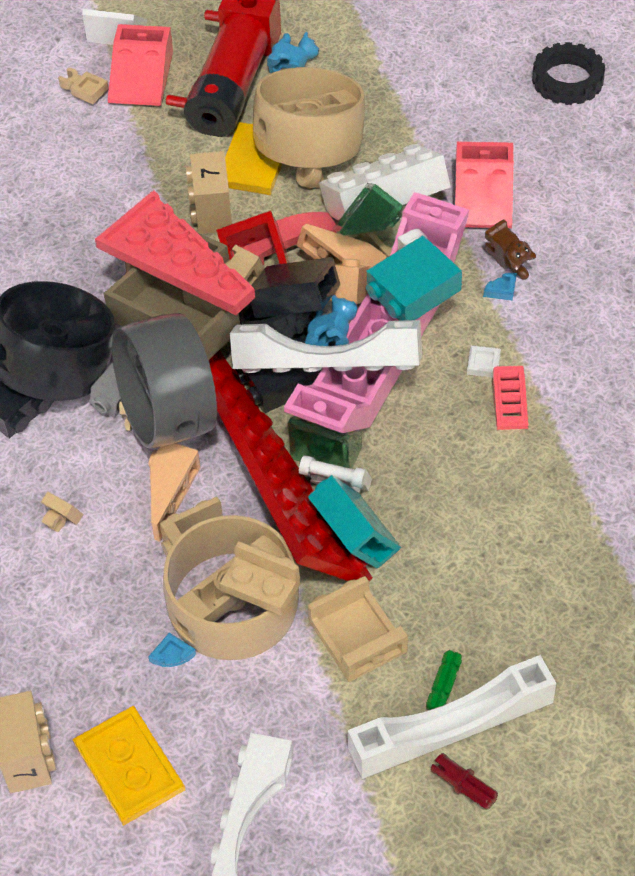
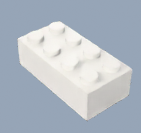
(397, 174)

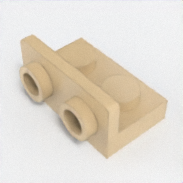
(261, 578)

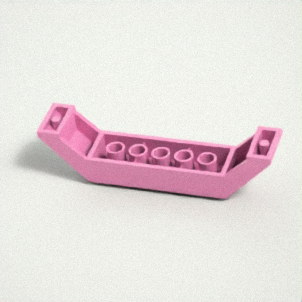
(354, 397)

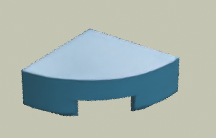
(501, 287)
(171, 651)

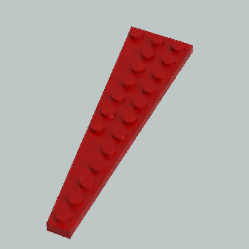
(279, 481)

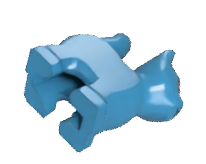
(290, 56)
(332, 326)

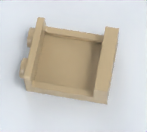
(356, 629)

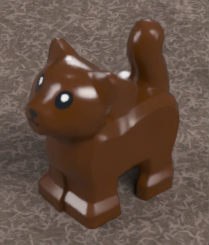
(508, 249)

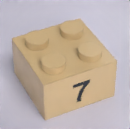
(209, 191)
(24, 743)

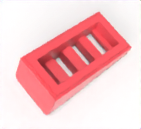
(510, 379)

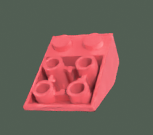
(140, 64)
(485, 182)

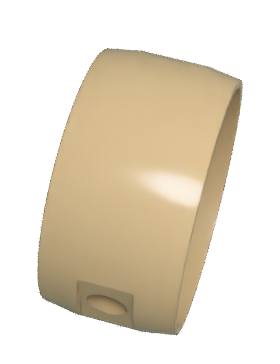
(308, 117)
(198, 609)

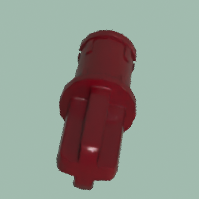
(464, 781)

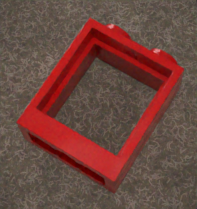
(251, 231)

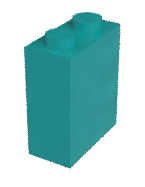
(413, 280)
(354, 522)

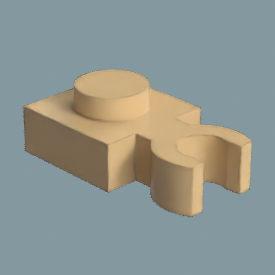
(85, 87)

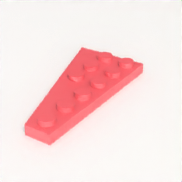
(173, 251)

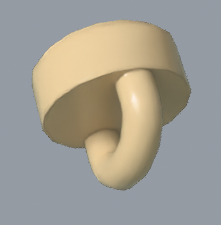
(309, 177)

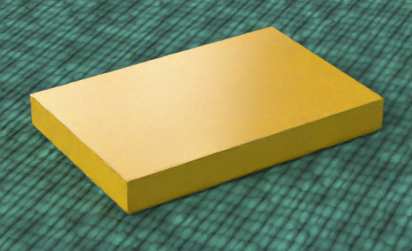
(247, 166)
(128, 765)

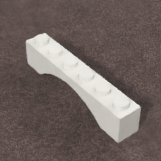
(263, 347)
(400, 739)
(263, 774)

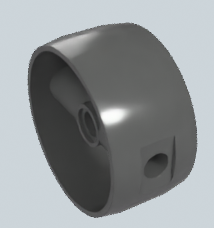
(164, 380)

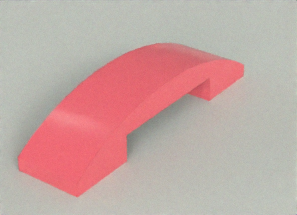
(290, 231)

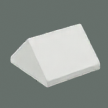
(102, 25)

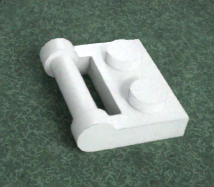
(319, 471)

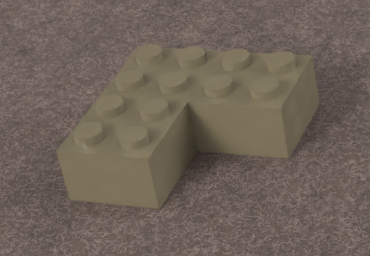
(144, 296)

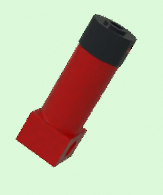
(244, 37)

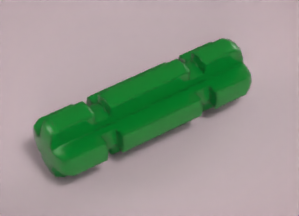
(444, 680)

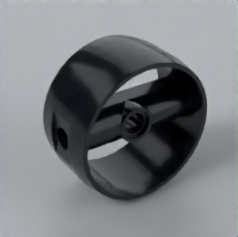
(53, 340)

